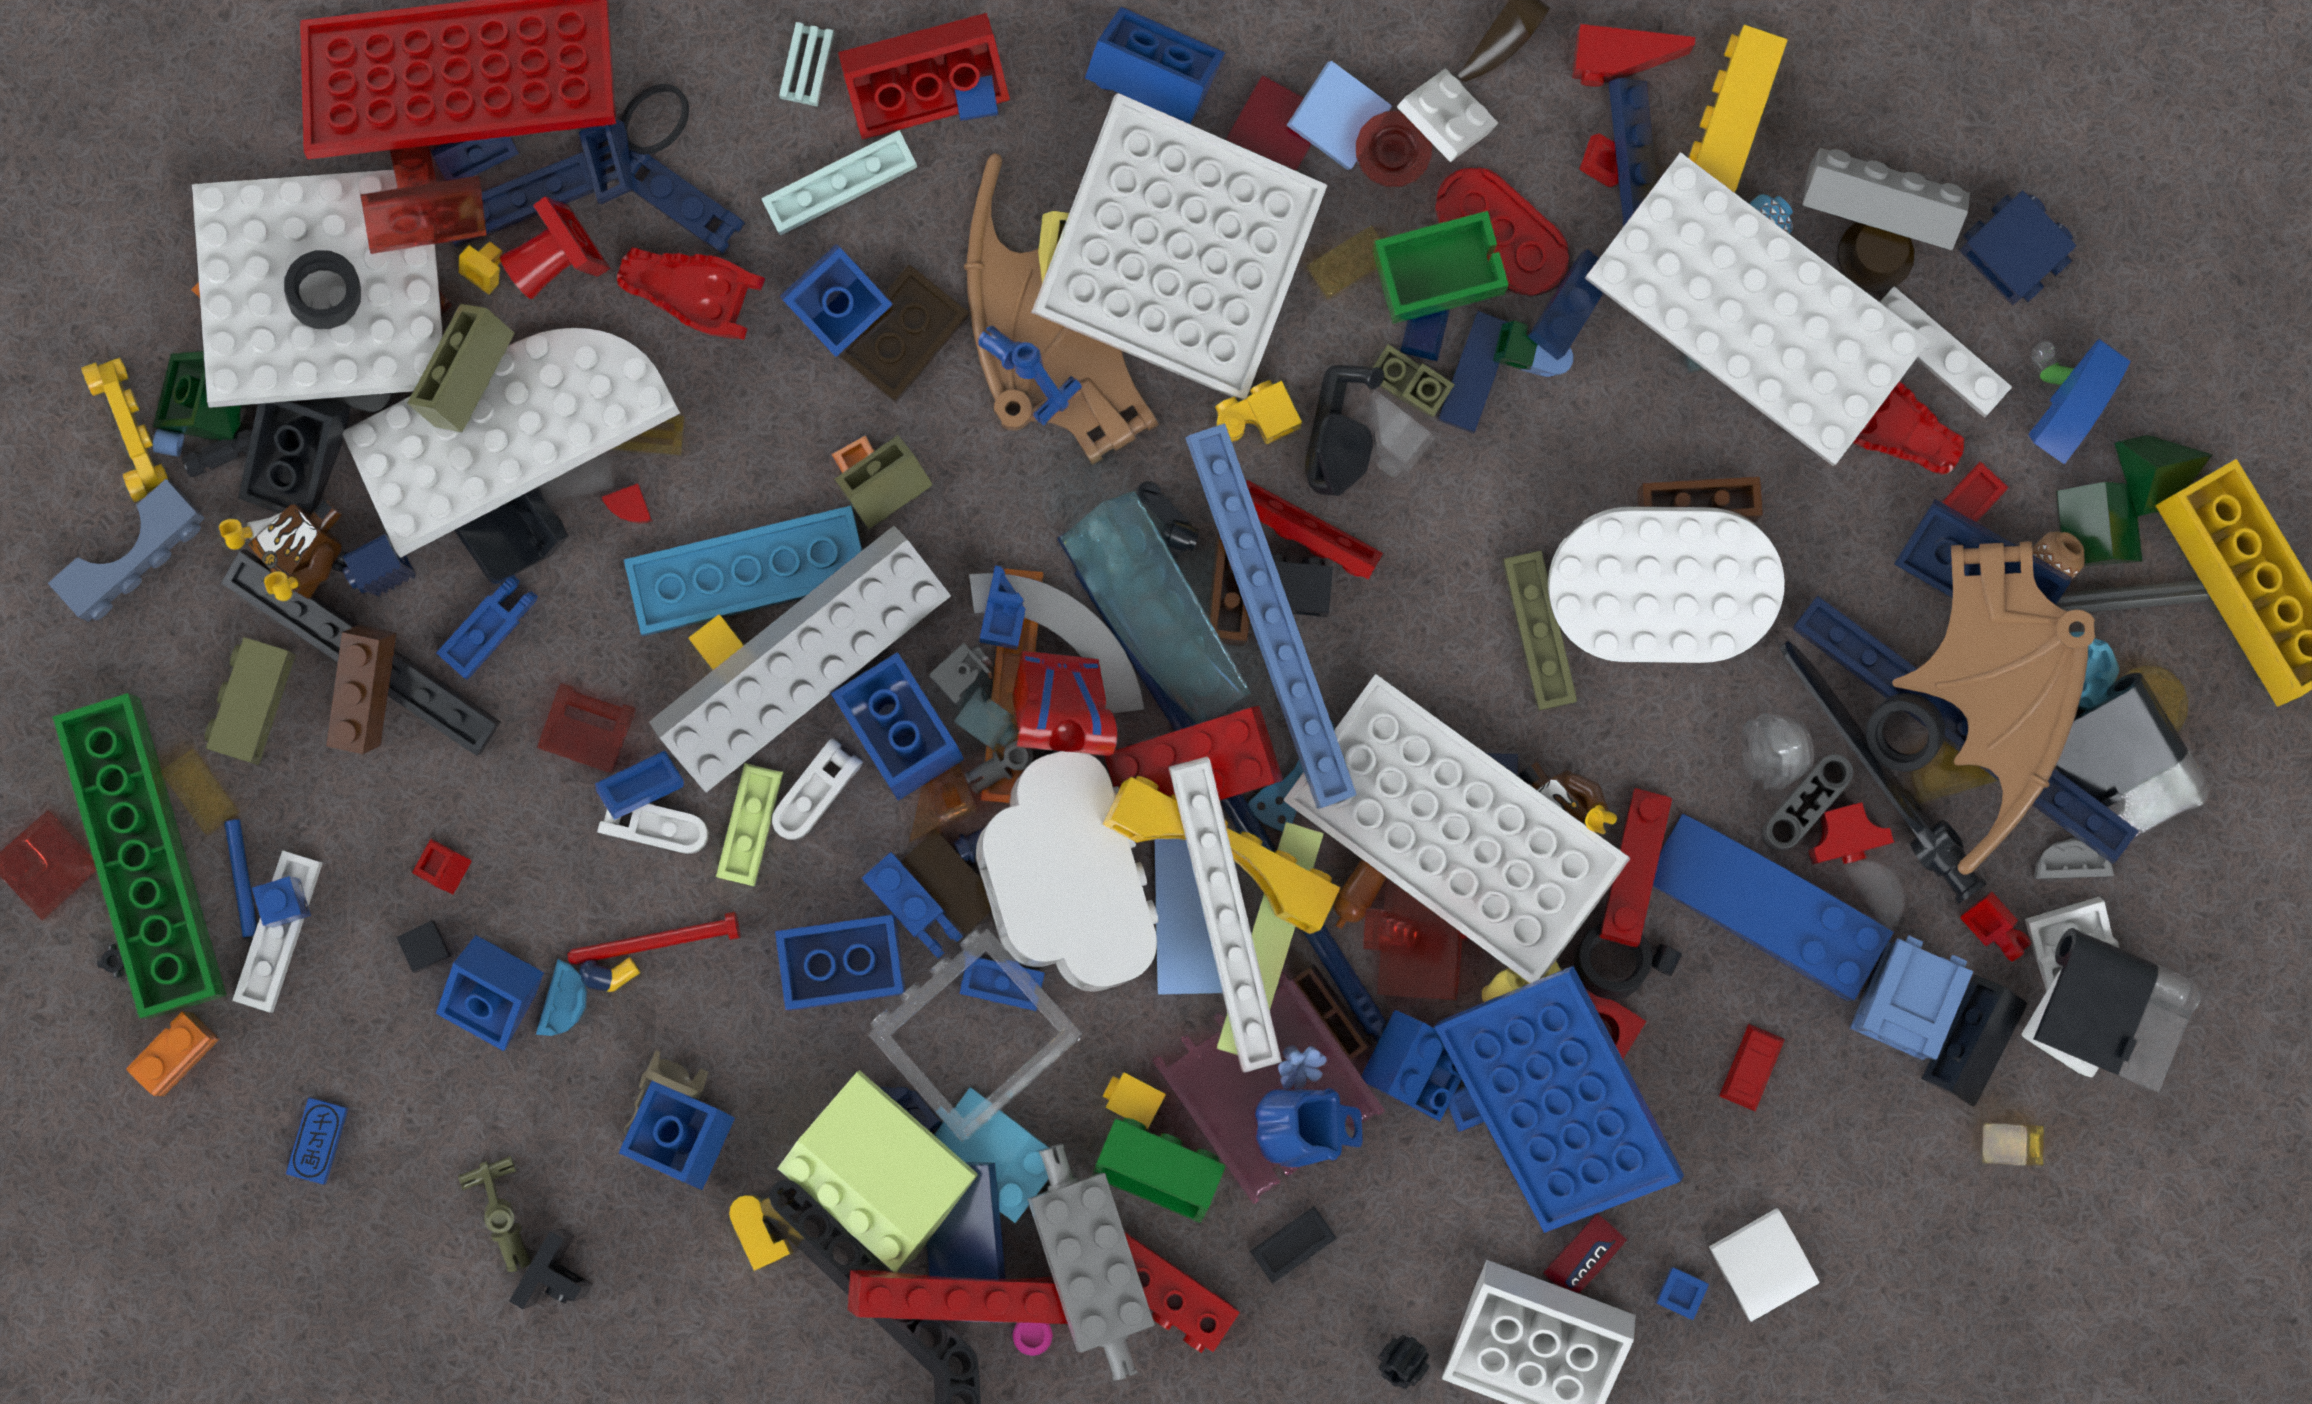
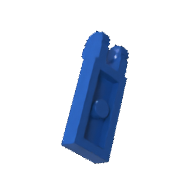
(484, 629)

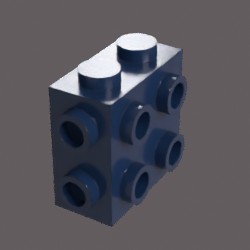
(2018, 247)

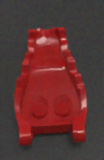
(694, 289)
(1911, 433)

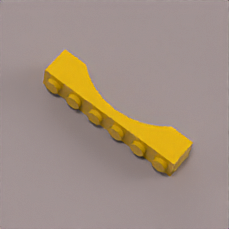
(1292, 891)

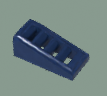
(594, 152)

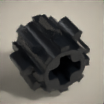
(1403, 1362)

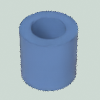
(168, 442)

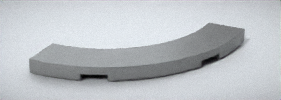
(1078, 628)

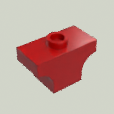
(1847, 835)

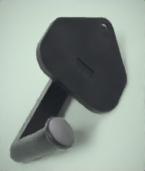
(1338, 445)

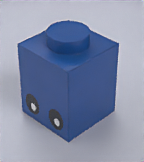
(281, 901)

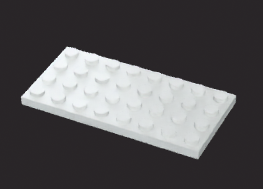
(1757, 309)
(1462, 832)

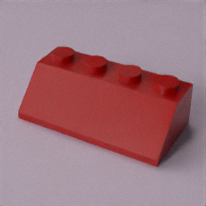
(916, 74)

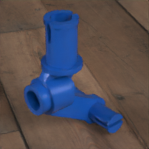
(1029, 365)

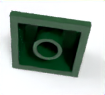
(185, 405)

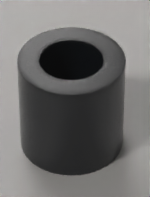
(1665, 960)

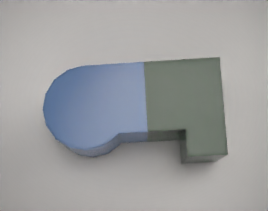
(1521, 352)

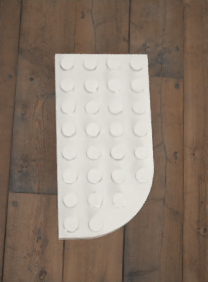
(542, 414)

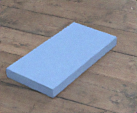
(1183, 940)

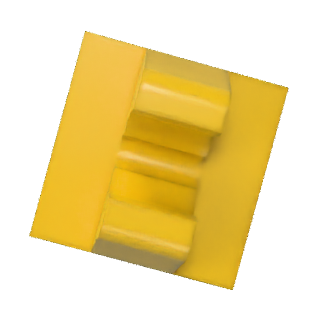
(481, 266)

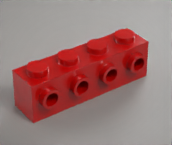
(1181, 1300)

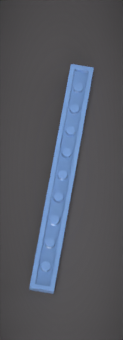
(1270, 616)

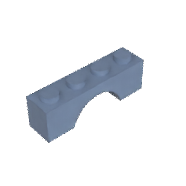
(165, 520)

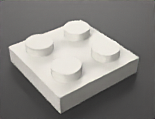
(1447, 115)

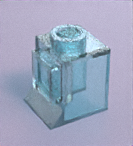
(987, 721)

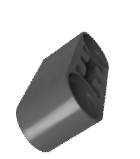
(1820, 802)

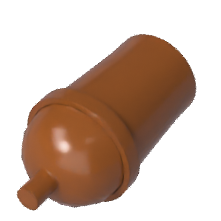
(1359, 893)

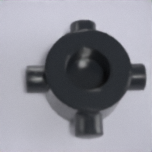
(112, 961)

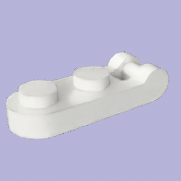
(814, 792)
(660, 829)

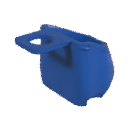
(1304, 1126)

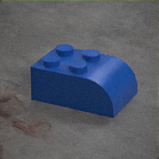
(897, 726)

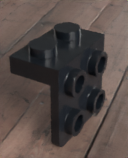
(513, 536)

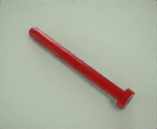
(728, 926)

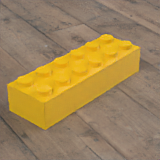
(2248, 575)

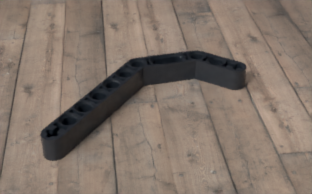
(904, 1331)

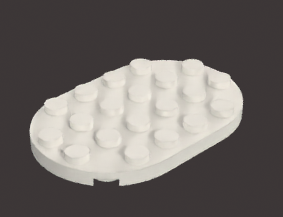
(1666, 584)

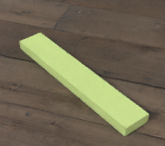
(1270, 933)

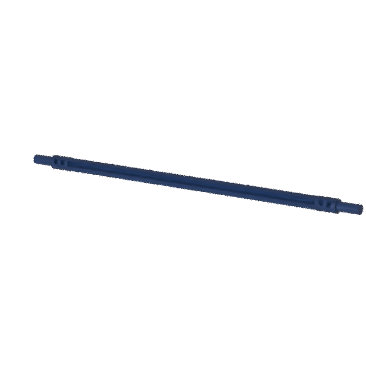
(1245, 821)

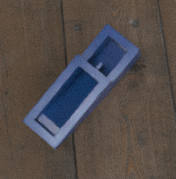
(2080, 401)

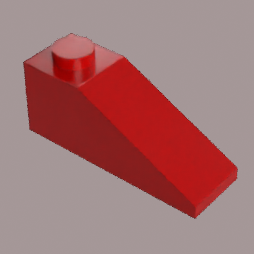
(1618, 53)

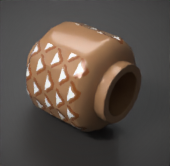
(2061, 552)

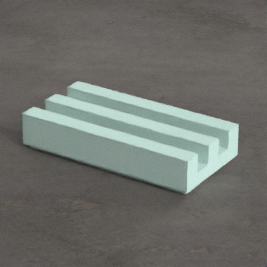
(812, 32)

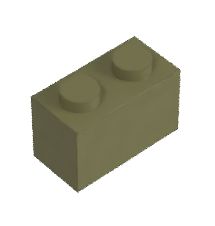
(883, 481)

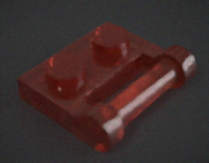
(581, 740)

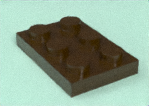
(905, 335)

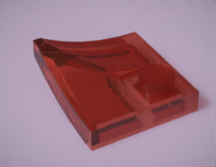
(45, 865)

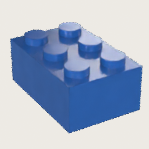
(840, 962)

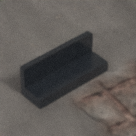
(1975, 1040)

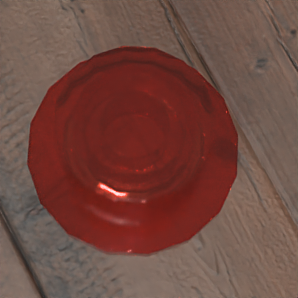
(1392, 150)

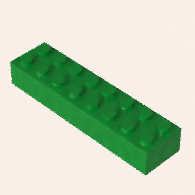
(139, 856)

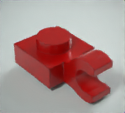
(1994, 923)

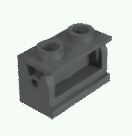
(962, 674)

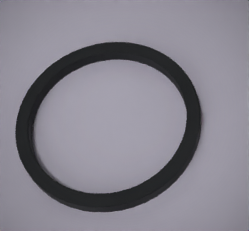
(675, 133)

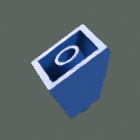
(836, 300)
(489, 992)
(677, 1135)

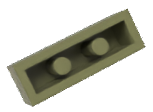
(461, 368)
(249, 700)

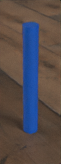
(241, 877)

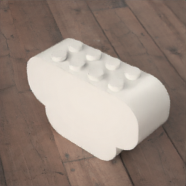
(1063, 880)

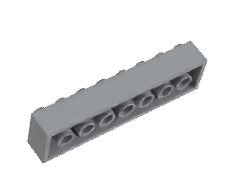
(799, 659)

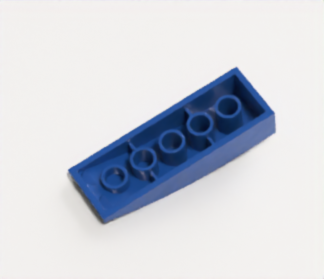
(1770, 907)

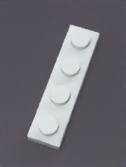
(1949, 358)
(273, 947)

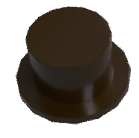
(1875, 257)

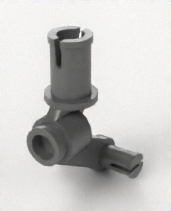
(999, 766)

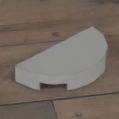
(2071, 860)

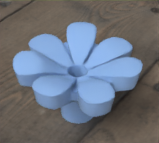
(1300, 1066)

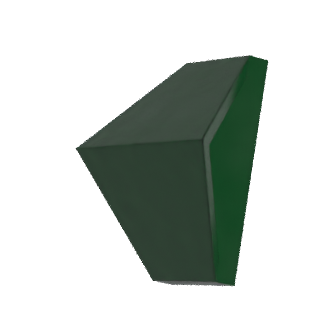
(2157, 469)

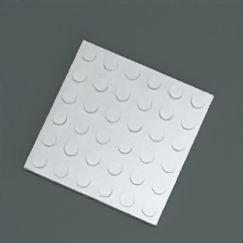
(1179, 247)
(250, 337)

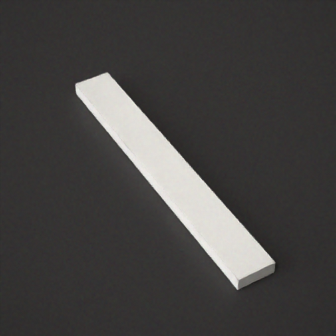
(1225, 914)

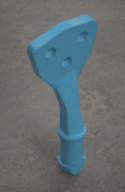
(1268, 795)

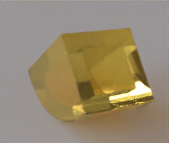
(2013, 1144)

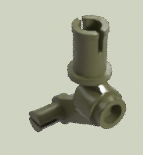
(499, 1212)

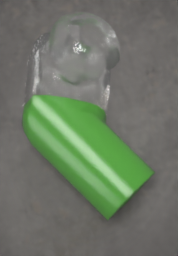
(2046, 364)

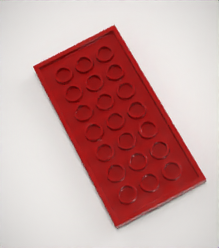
(454, 74)

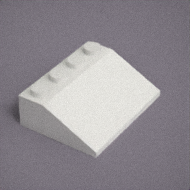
(1537, 1342)

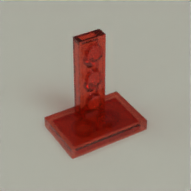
(421, 207)
(1415, 948)

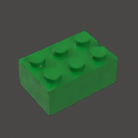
(1439, 267)
(1159, 1169)

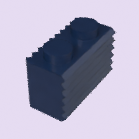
(377, 567)

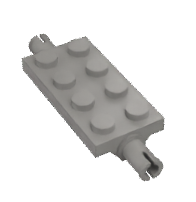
(1090, 1261)

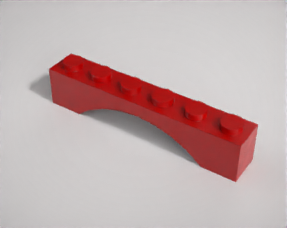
(958, 1299)

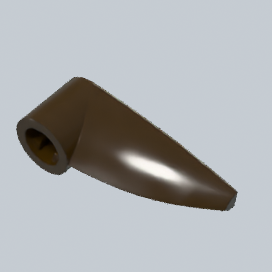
(1505, 36)

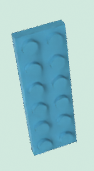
(740, 570)

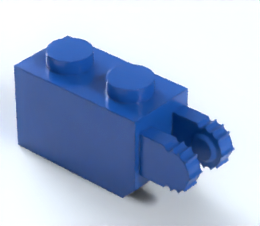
(909, 901)

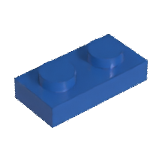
(989, 982)

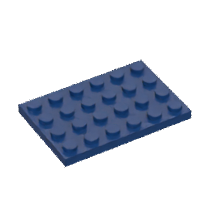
(1559, 1100)

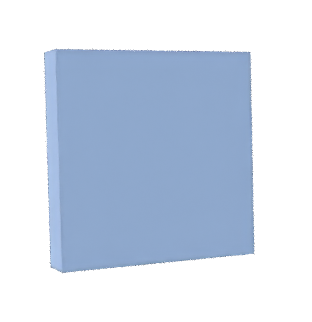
(1335, 113)

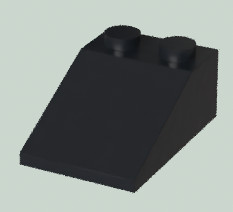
(293, 452)

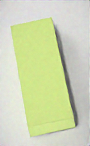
(749, 824)

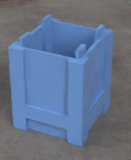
(1912, 998)

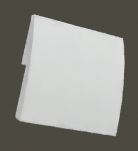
(2048, 928)
(1764, 1264)

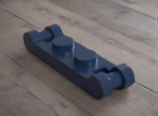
(683, 202)

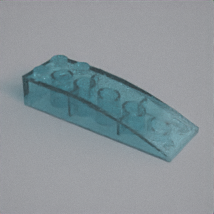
(1154, 607)

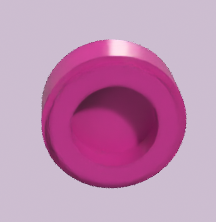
(1032, 1337)

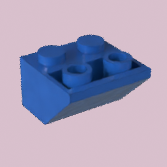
(1413, 1066)

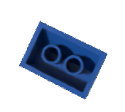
(1154, 65)

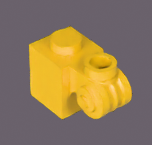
(1266, 408)

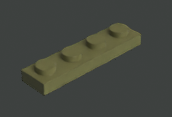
(1539, 631)

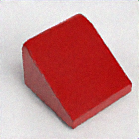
(441, 866)

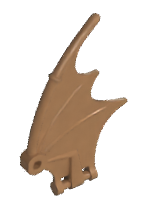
(1002, 295)
(2010, 675)

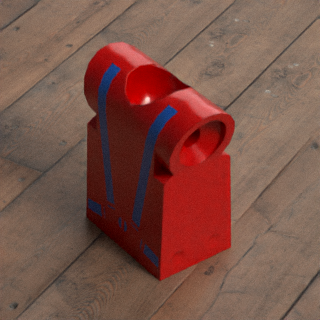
(1062, 705)

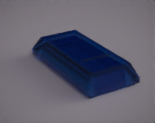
(1425, 335)

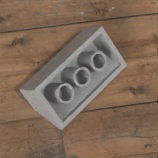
(1885, 198)

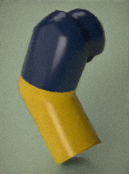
(607, 979)

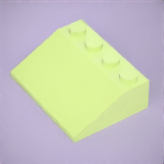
(878, 1172)

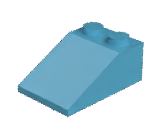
(1009, 1146)

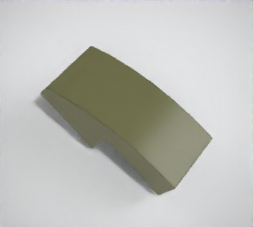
(1412, 382)

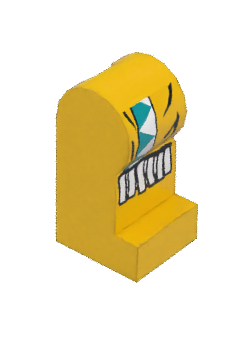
(755, 1232)

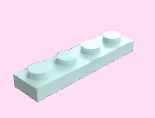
(839, 182)

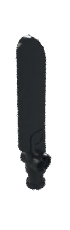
(1936, 845)

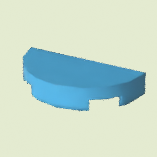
(564, 1001)

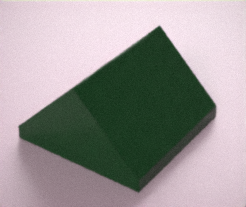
(2102, 521)

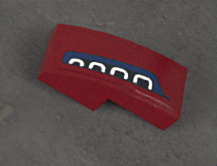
(1585, 1255)

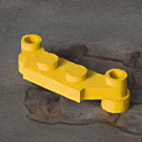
(108, 379)

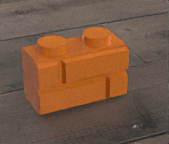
(172, 1054)

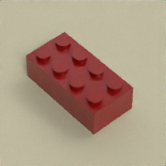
(1234, 743)

